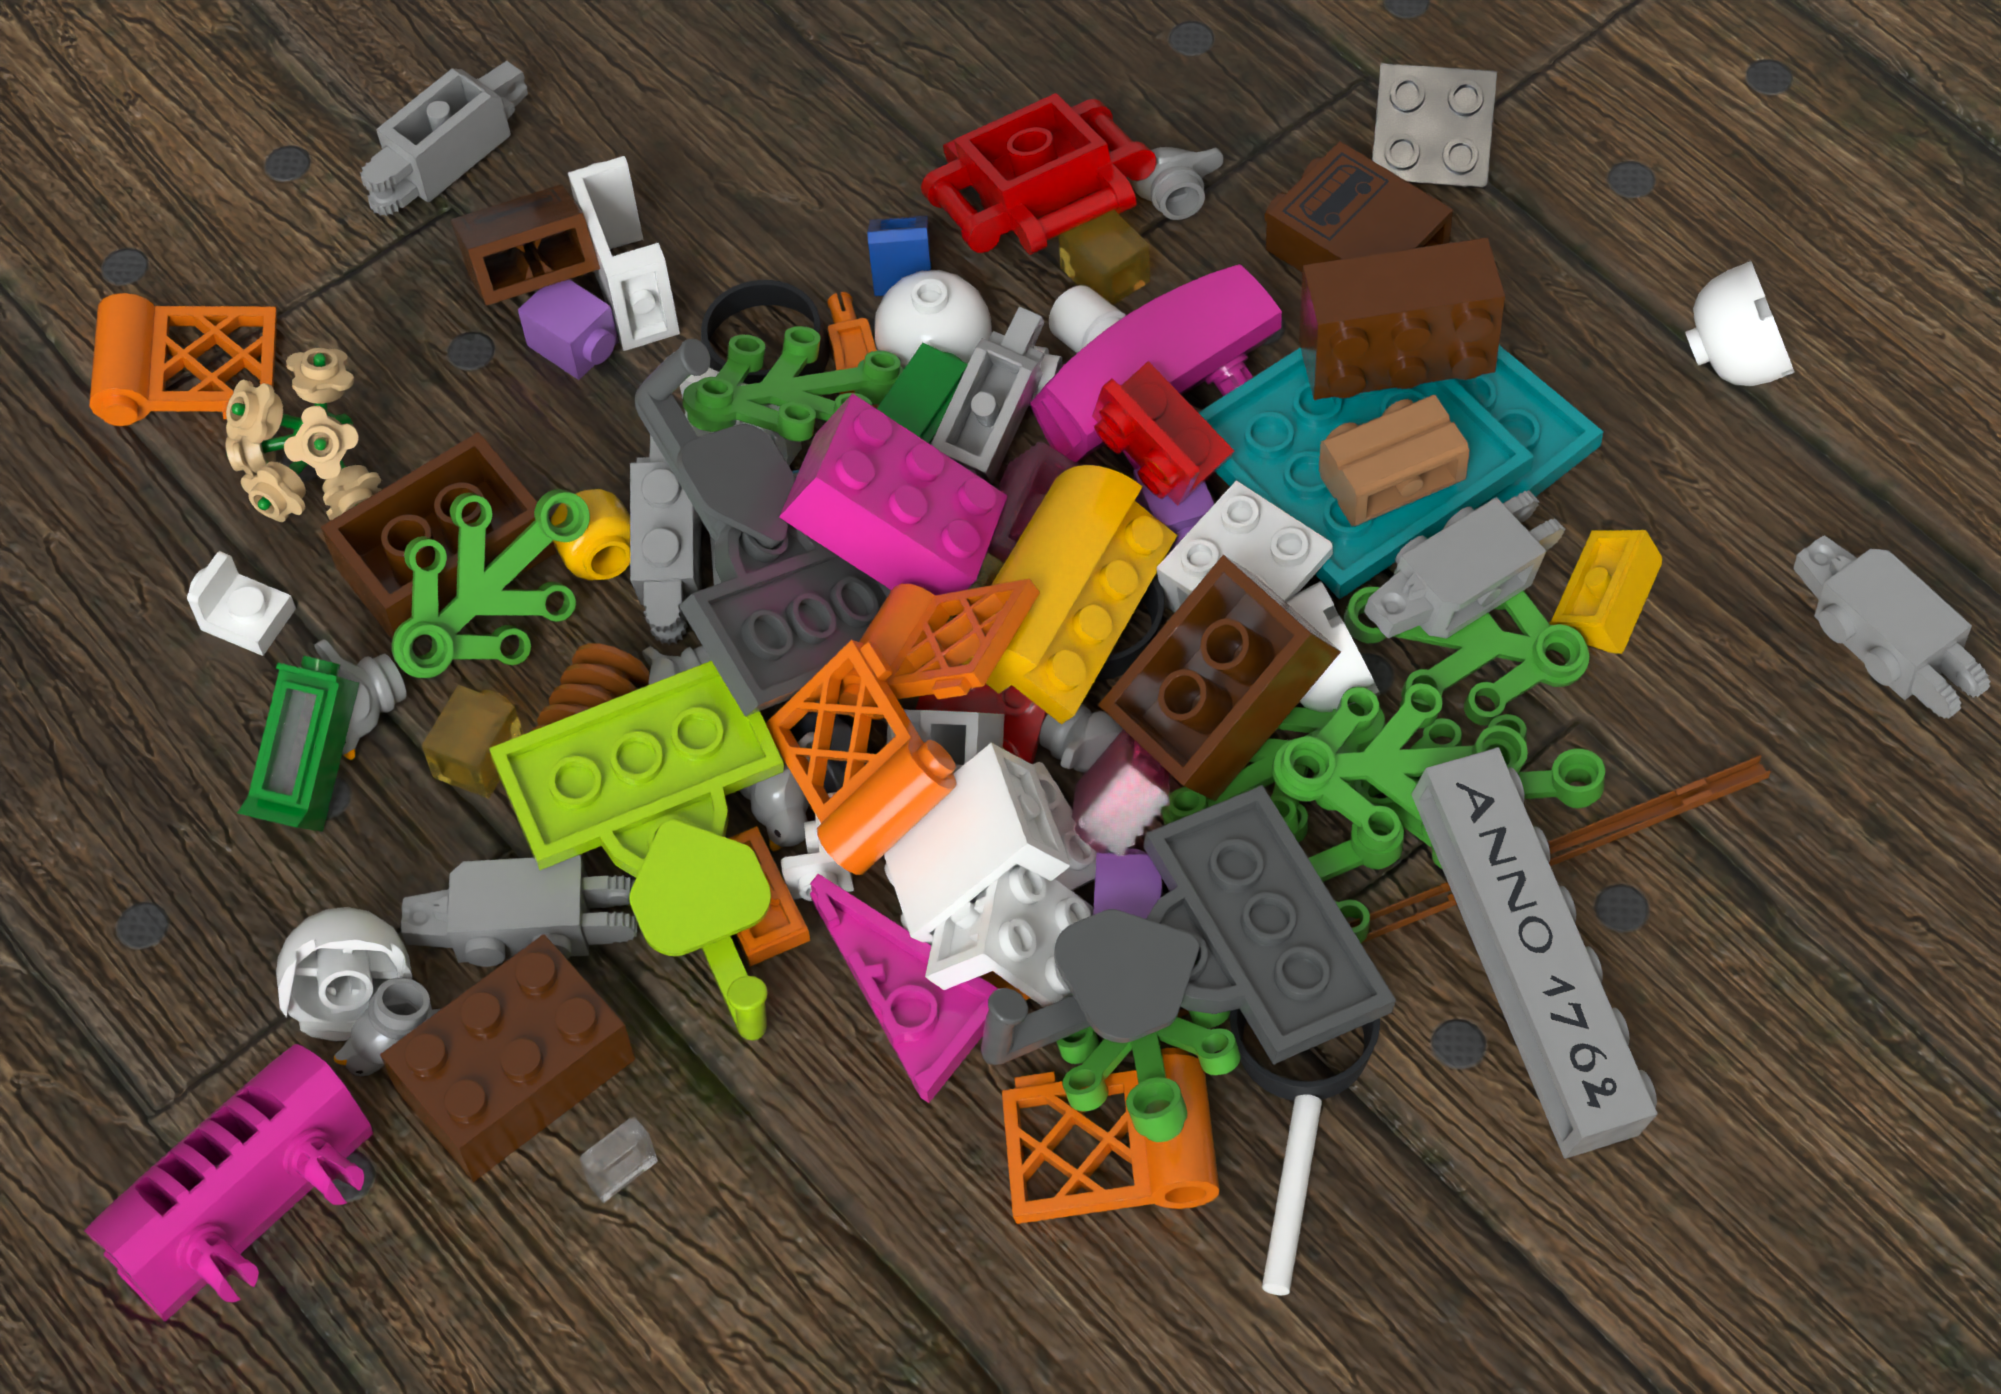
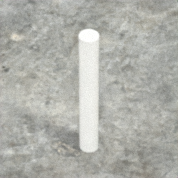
(1292, 1195)

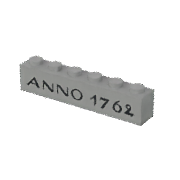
(1534, 953)

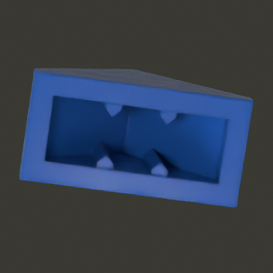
(897, 250)

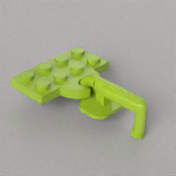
(651, 790)

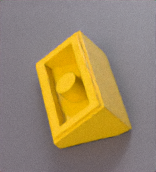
(1609, 587)

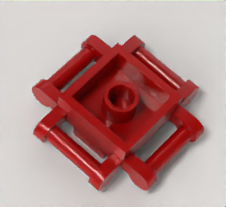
(1036, 167)

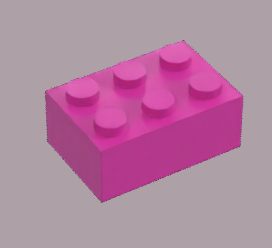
(892, 503)

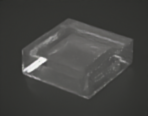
(618, 1159)

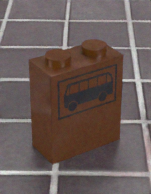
(1352, 210)
(525, 244)

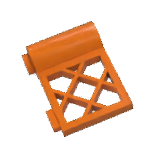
(134, 350)
(915, 629)
(876, 799)
(1165, 1173)

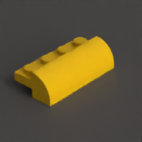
(1092, 563)

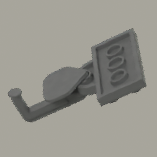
(781, 594)
(1239, 908)

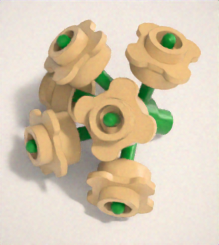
(316, 440)

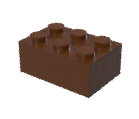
(1400, 318)
(373, 535)
(1219, 678)
(508, 1057)

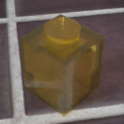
(1106, 257)
(462, 738)

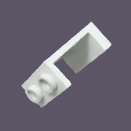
(634, 281)
(973, 838)

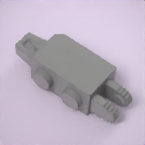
(441, 136)
(992, 397)
(663, 545)
(1463, 569)
(1892, 624)
(509, 903)

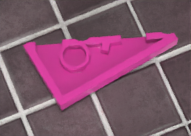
(923, 1022)

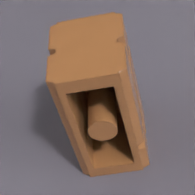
(1393, 459)

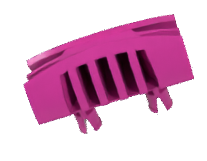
(1185, 334)
(232, 1182)

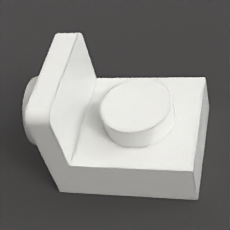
(238, 606)
(802, 869)

